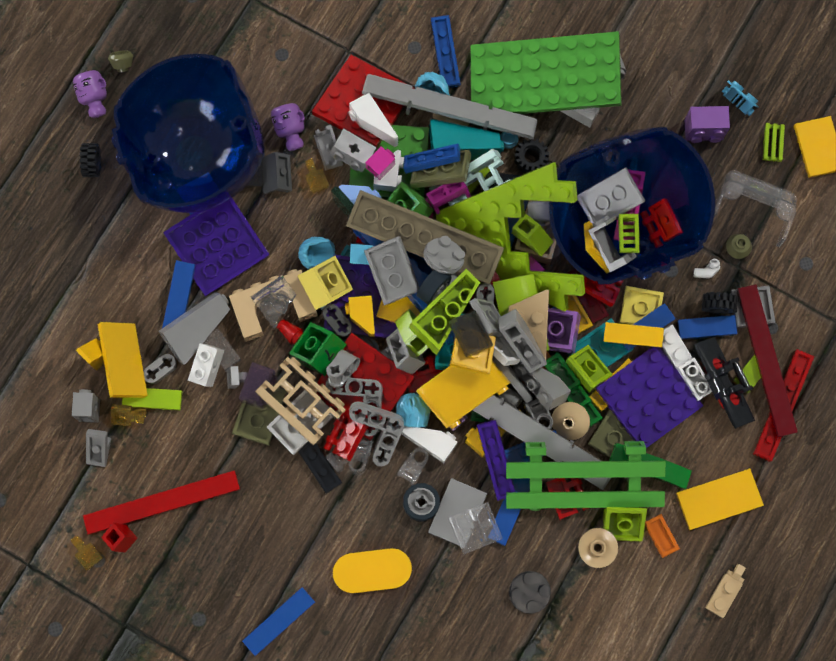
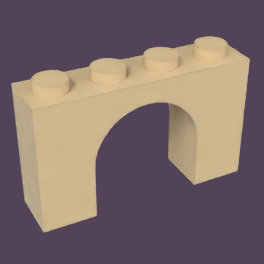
(246, 309)

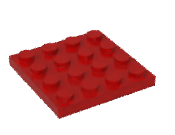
(347, 87)
(372, 366)

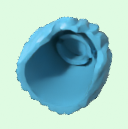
(433, 82)
(315, 251)
(413, 410)

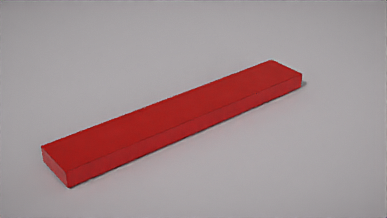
(793, 382)

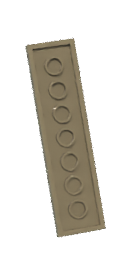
(388, 220)

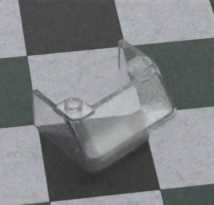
(784, 201)

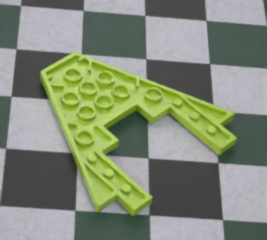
(487, 218)

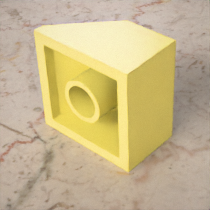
(325, 282)

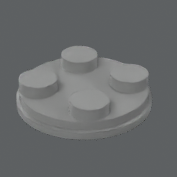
(444, 255)

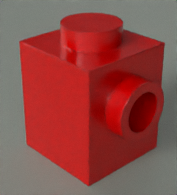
(119, 537)

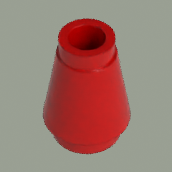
(290, 331)

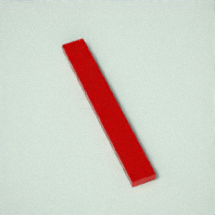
(161, 502)

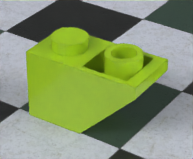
(532, 235)
(407, 335)

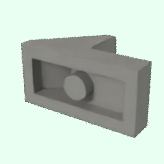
(97, 447)

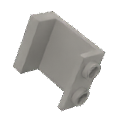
(606, 247)

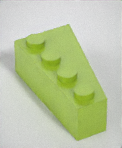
(433, 322)

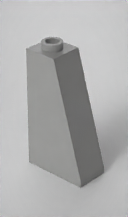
(194, 326)

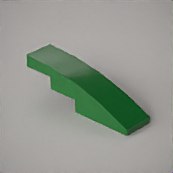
(559, 367)
(674, 473)

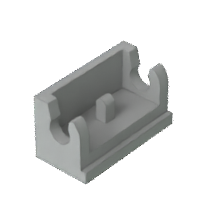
(325, 142)

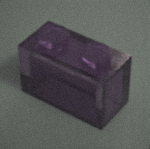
(255, 378)

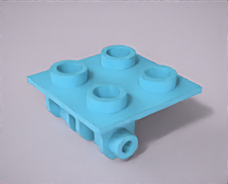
(736, 89)

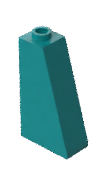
(468, 138)

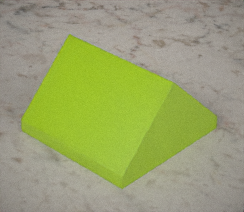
(588, 368)
(625, 523)

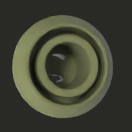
(121, 60)
(738, 246)

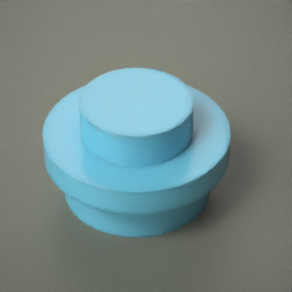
(510, 140)

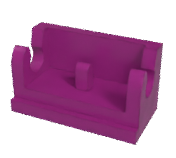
(446, 194)

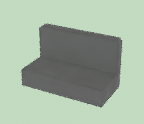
(276, 173)

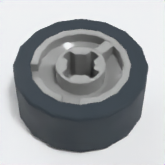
(433, 286)
(417, 492)

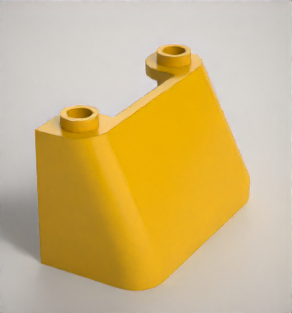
(460, 391)

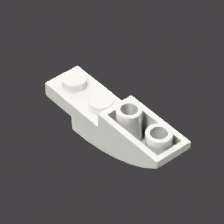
(685, 363)

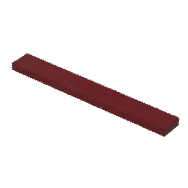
(767, 361)

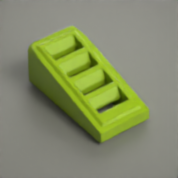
(628, 218)

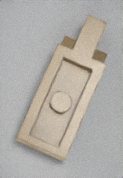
(726, 591)

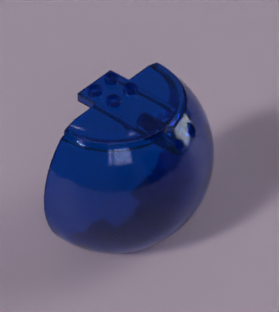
(186, 122)
(672, 173)

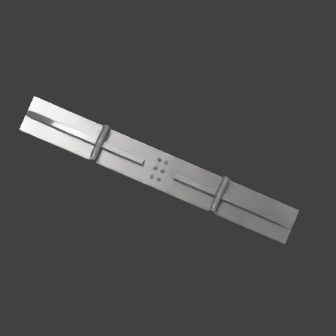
(449, 106)
(532, 431)

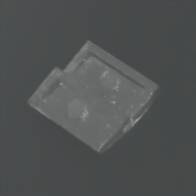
(475, 528)

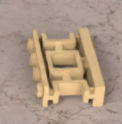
(290, 411)

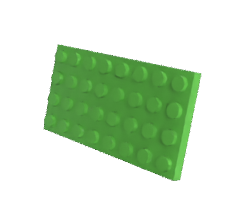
(548, 73)

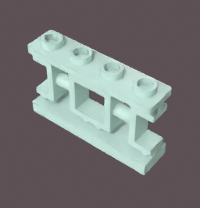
(490, 158)

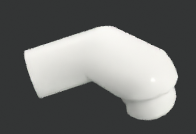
(709, 271)

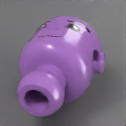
(91, 91)
(288, 124)

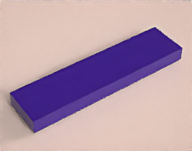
(495, 458)

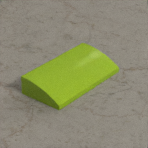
(513, 291)

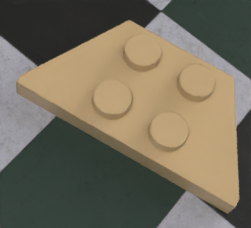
(535, 314)

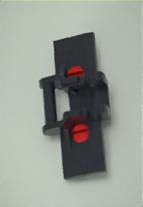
(728, 395)

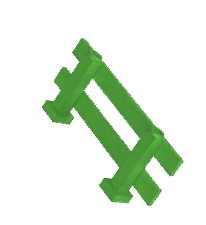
(633, 469)

